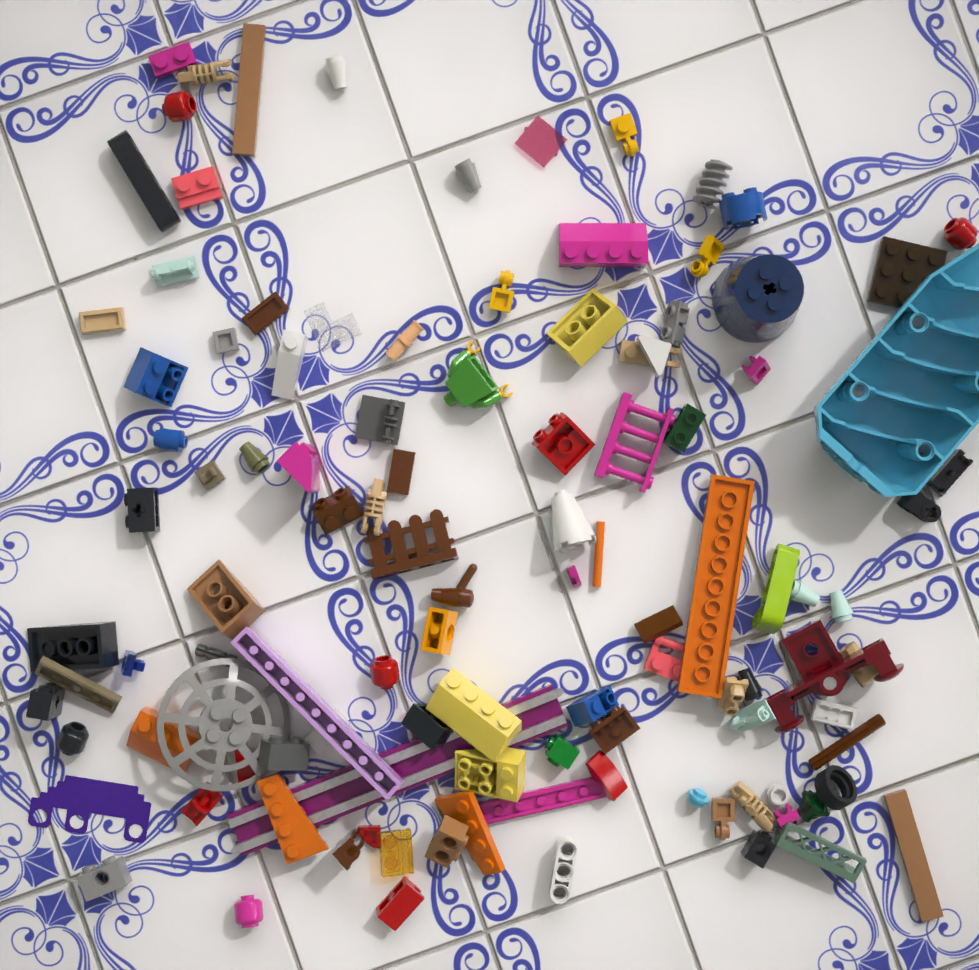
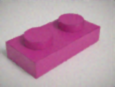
(172, 60)

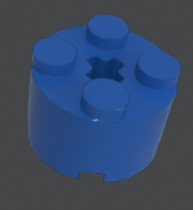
(742, 209)

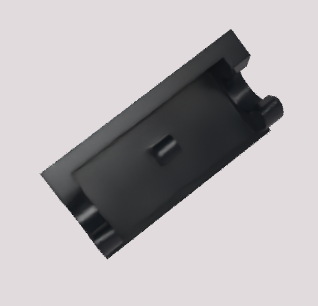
(949, 472)
(426, 726)

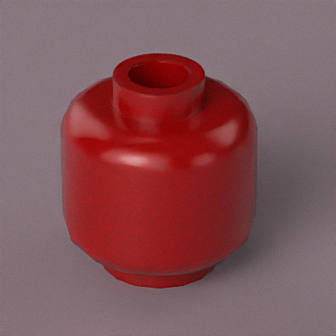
(179, 106)
(960, 233)
(384, 672)

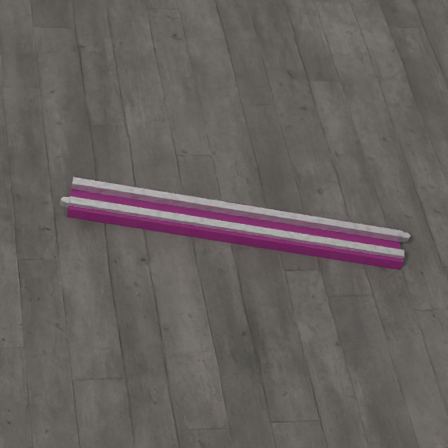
(348, 791)

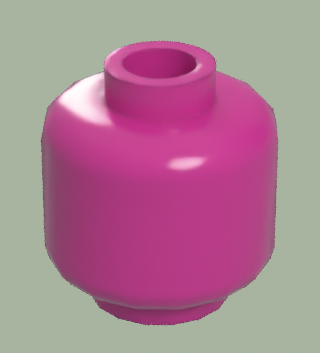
(248, 911)

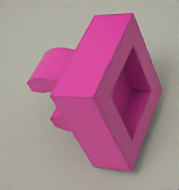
(757, 370)
(791, 816)

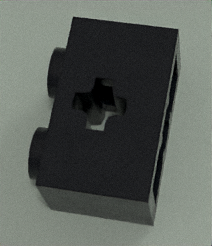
(145, 498)
(45, 702)

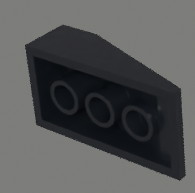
(75, 645)

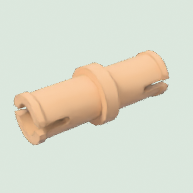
(404, 340)

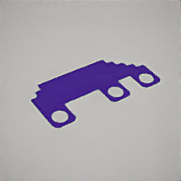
(93, 796)

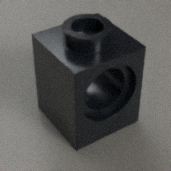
(759, 858)

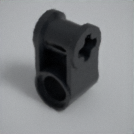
(918, 504)

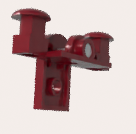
(824, 671)

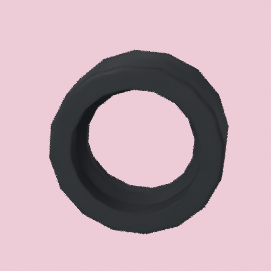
(827, 793)

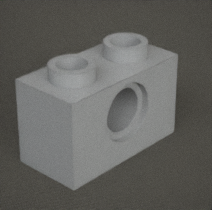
(93, 886)

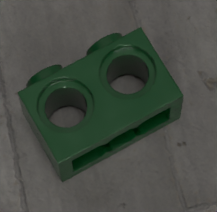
(684, 428)

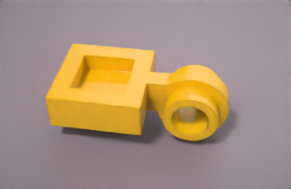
(623, 129)
(710, 252)
(500, 297)

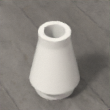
(337, 71)

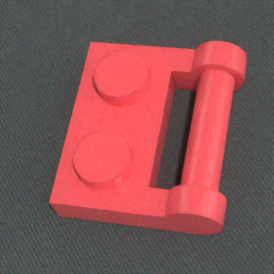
(663, 663)

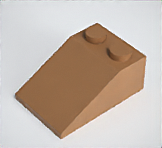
(225, 600)

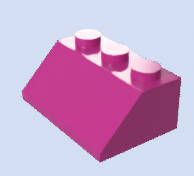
(302, 465)

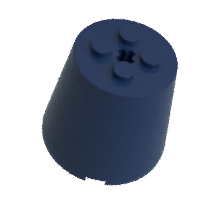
(745, 308)

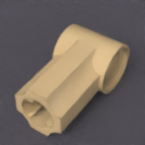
(864, 674)

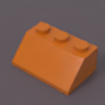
(145, 741)

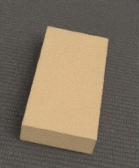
(102, 320)

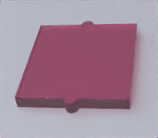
(541, 141)

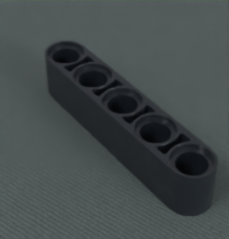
(144, 181)

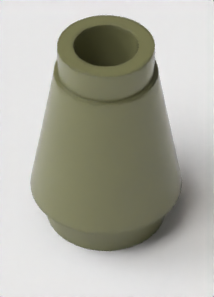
(255, 458)

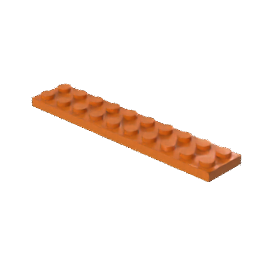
(715, 586)

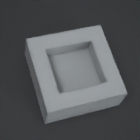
(226, 340)

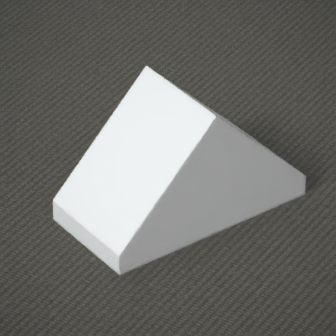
(655, 352)

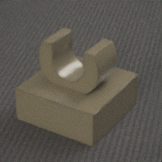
(210, 475)

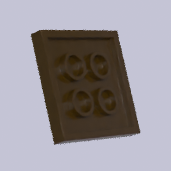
(901, 269)

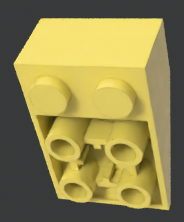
(496, 779)

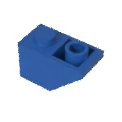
(592, 706)

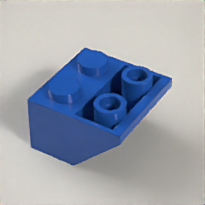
(155, 377)

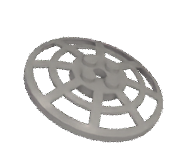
(209, 724)

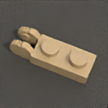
(631, 353)

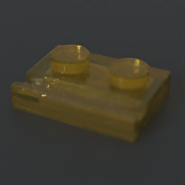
(396, 852)

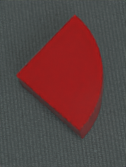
(370, 835)

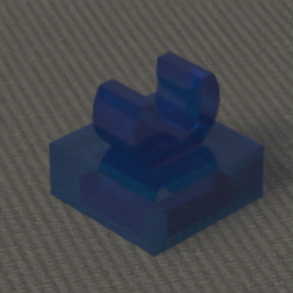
(131, 663)

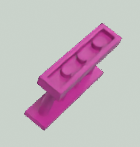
(620, 426)

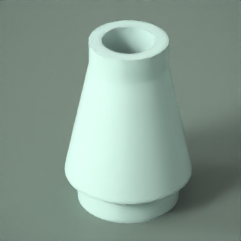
(803, 594)
(840, 608)

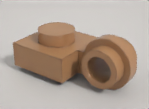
(722, 810)

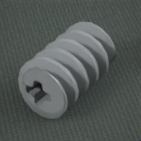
(711, 182)

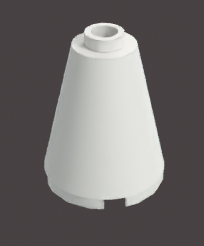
(569, 524)

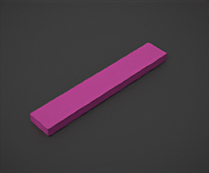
(542, 800)

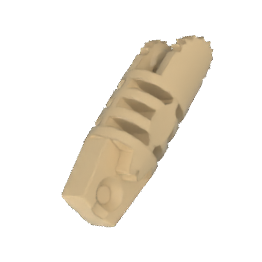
(205, 73)
(374, 506)
(755, 808)

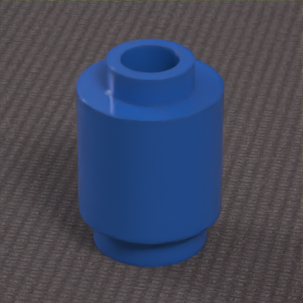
(170, 440)

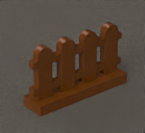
(401, 553)

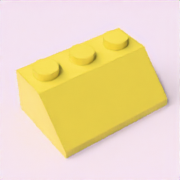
(587, 327)

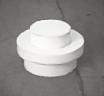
(777, 794)

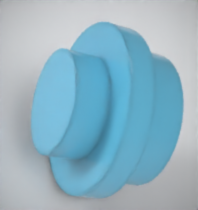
(697, 797)

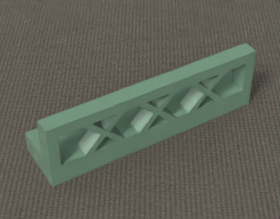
(817, 856)

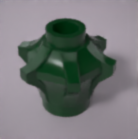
(811, 806)

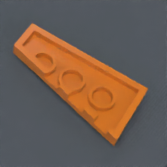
(291, 825)
(480, 845)

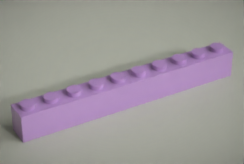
(317, 712)

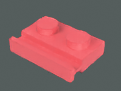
(197, 188)

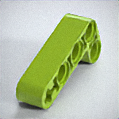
(777, 591)

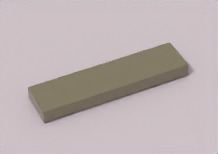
(78, 684)

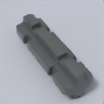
(211, 653)

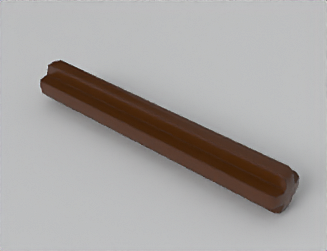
(847, 742)

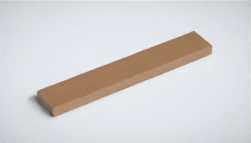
(249, 89)
(913, 855)

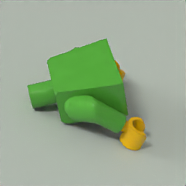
(471, 383)

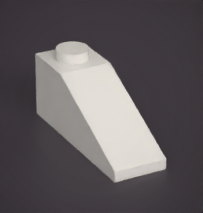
(289, 364)

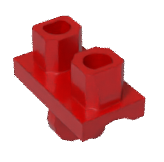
(201, 805)

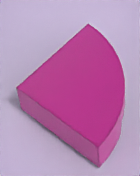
(573, 575)

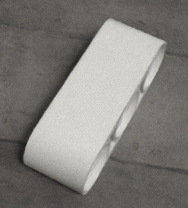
(563, 880)

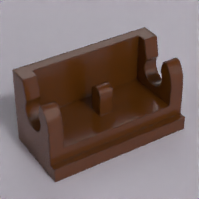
(346, 851)

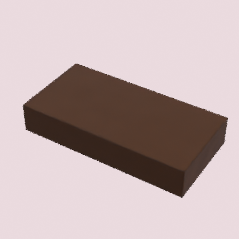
(265, 313)
(401, 472)
(658, 624)

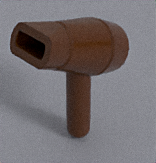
(456, 596)

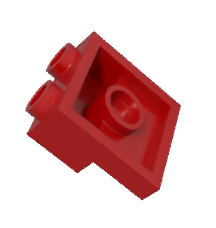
(562, 442)

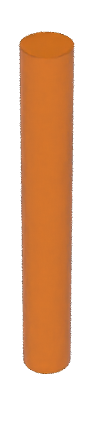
(598, 554)

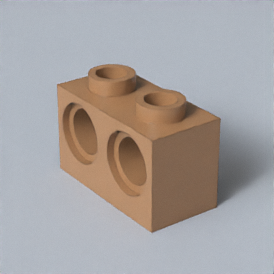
(447, 841)

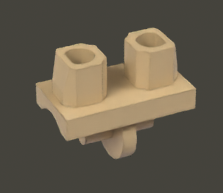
(732, 695)

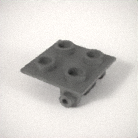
(380, 419)

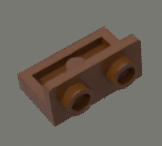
(336, 510)
(614, 729)

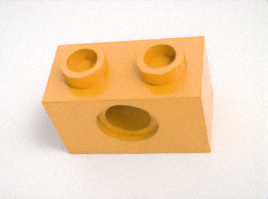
(439, 631)

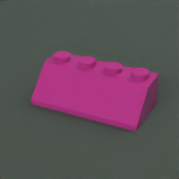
(603, 245)

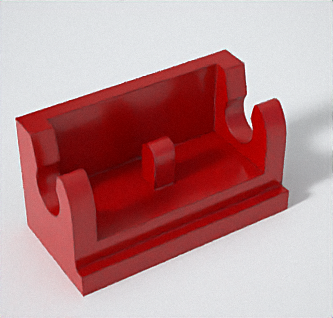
(399, 903)

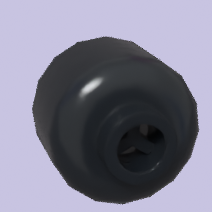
(72, 738)

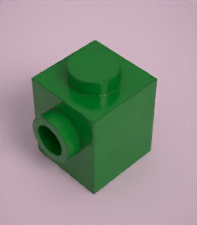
(561, 751)

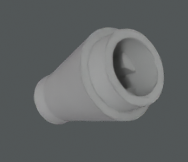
(468, 174)

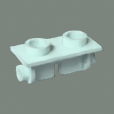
(175, 271)
(752, 716)

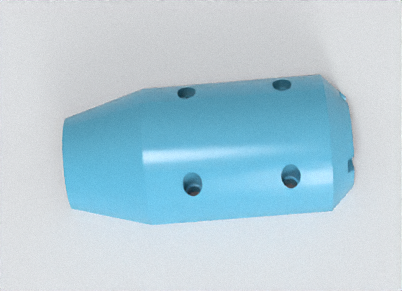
(910, 388)

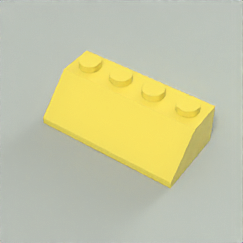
(474, 715)

